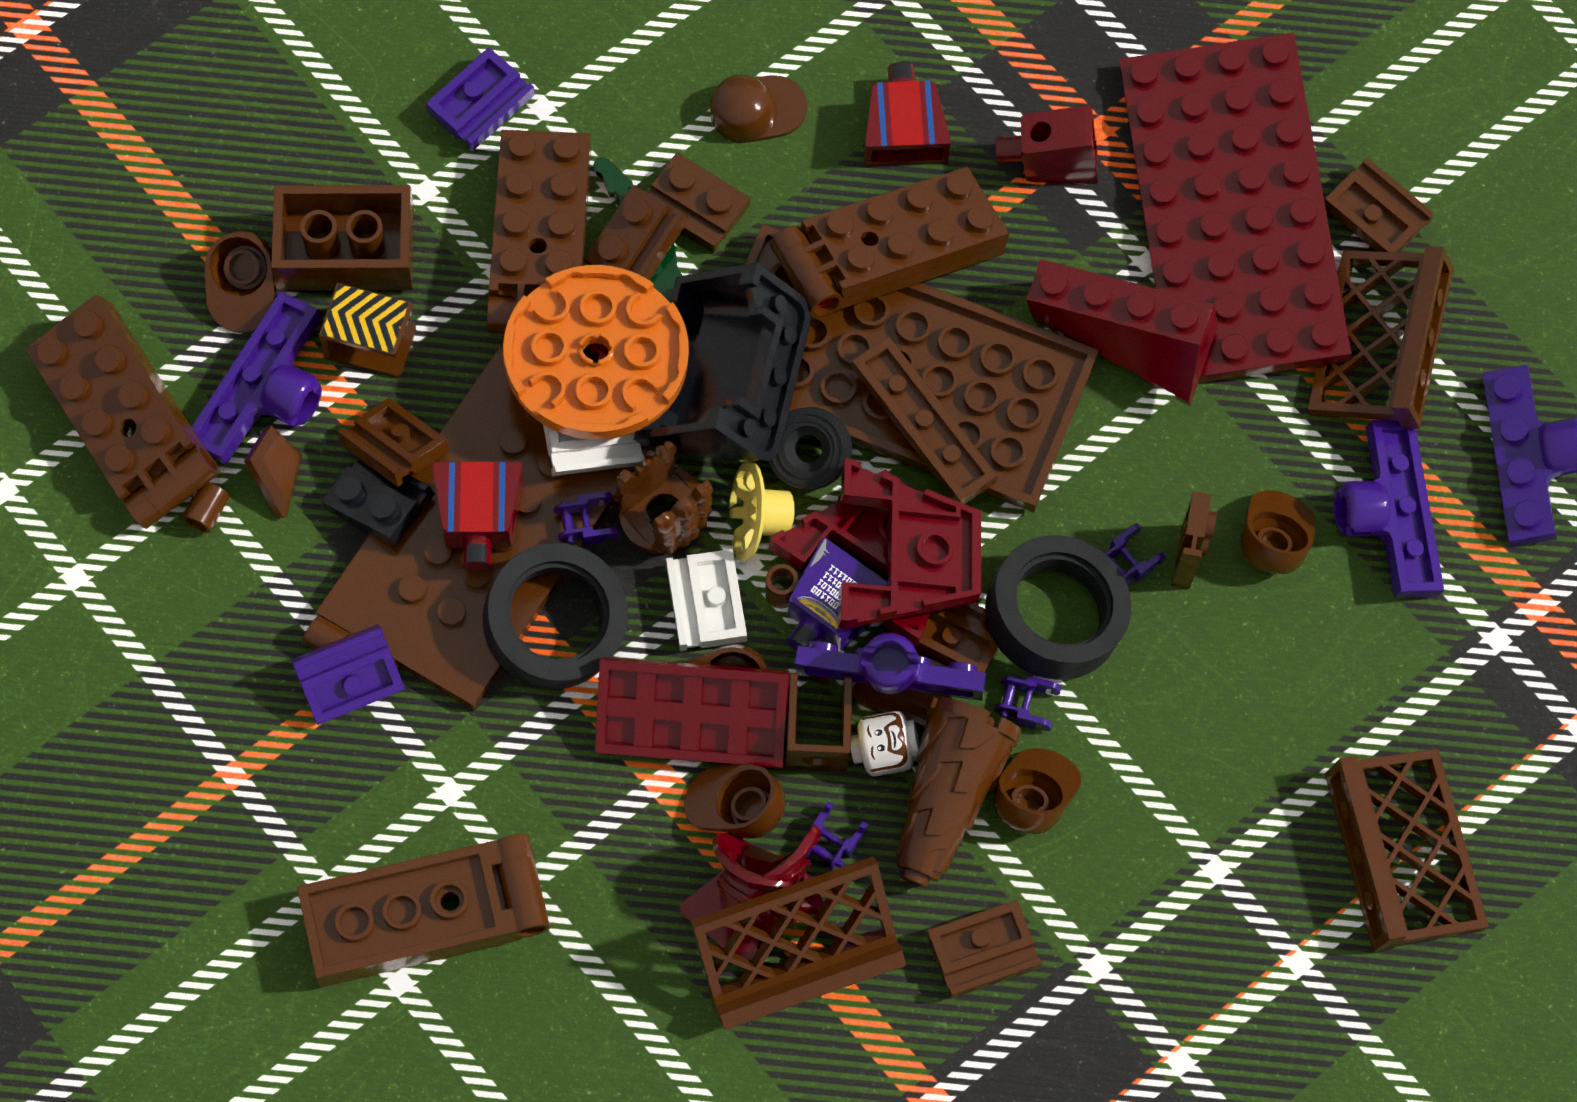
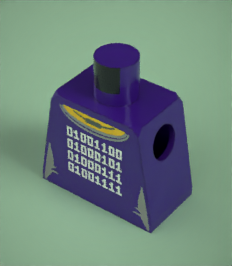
(817, 597)

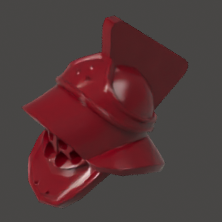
(747, 875)

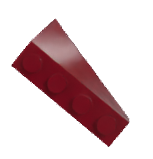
(1131, 324)

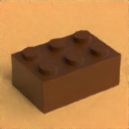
(343, 237)

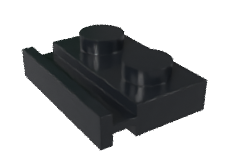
(376, 503)

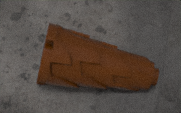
(956, 768)

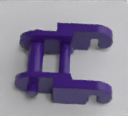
(586, 533)
(1138, 570)
(1022, 714)
(846, 846)

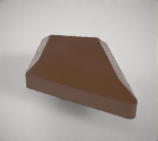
(274, 468)

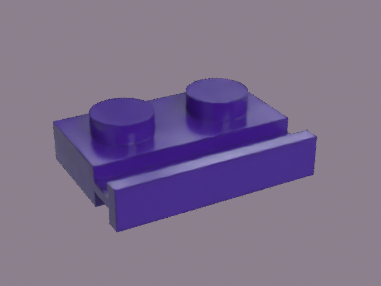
(480, 99)
(348, 674)

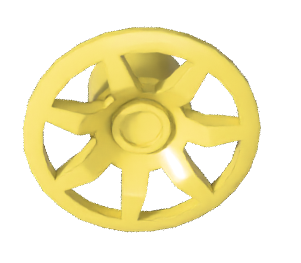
(762, 513)

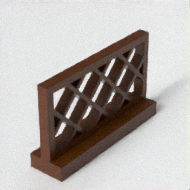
(1418, 344)
(1368, 857)
(805, 972)

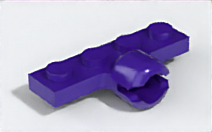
(263, 380)
(1527, 454)
(1394, 510)
(890, 666)

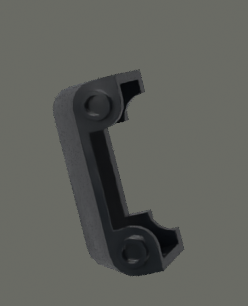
(741, 365)

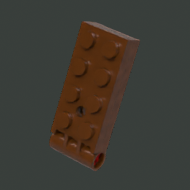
(537, 214)
(890, 242)
(108, 391)
(396, 913)

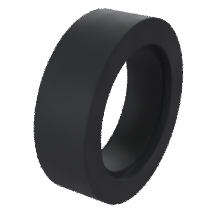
(566, 561)
(1084, 564)

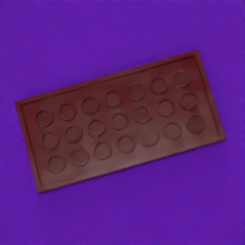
(1237, 201)

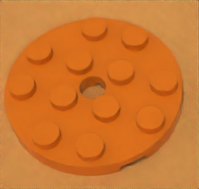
(589, 307)

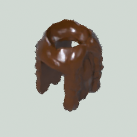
(661, 478)

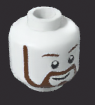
(885, 743)

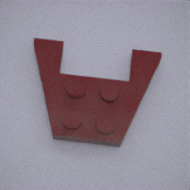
(860, 531)
(930, 550)

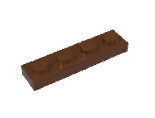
(924, 421)

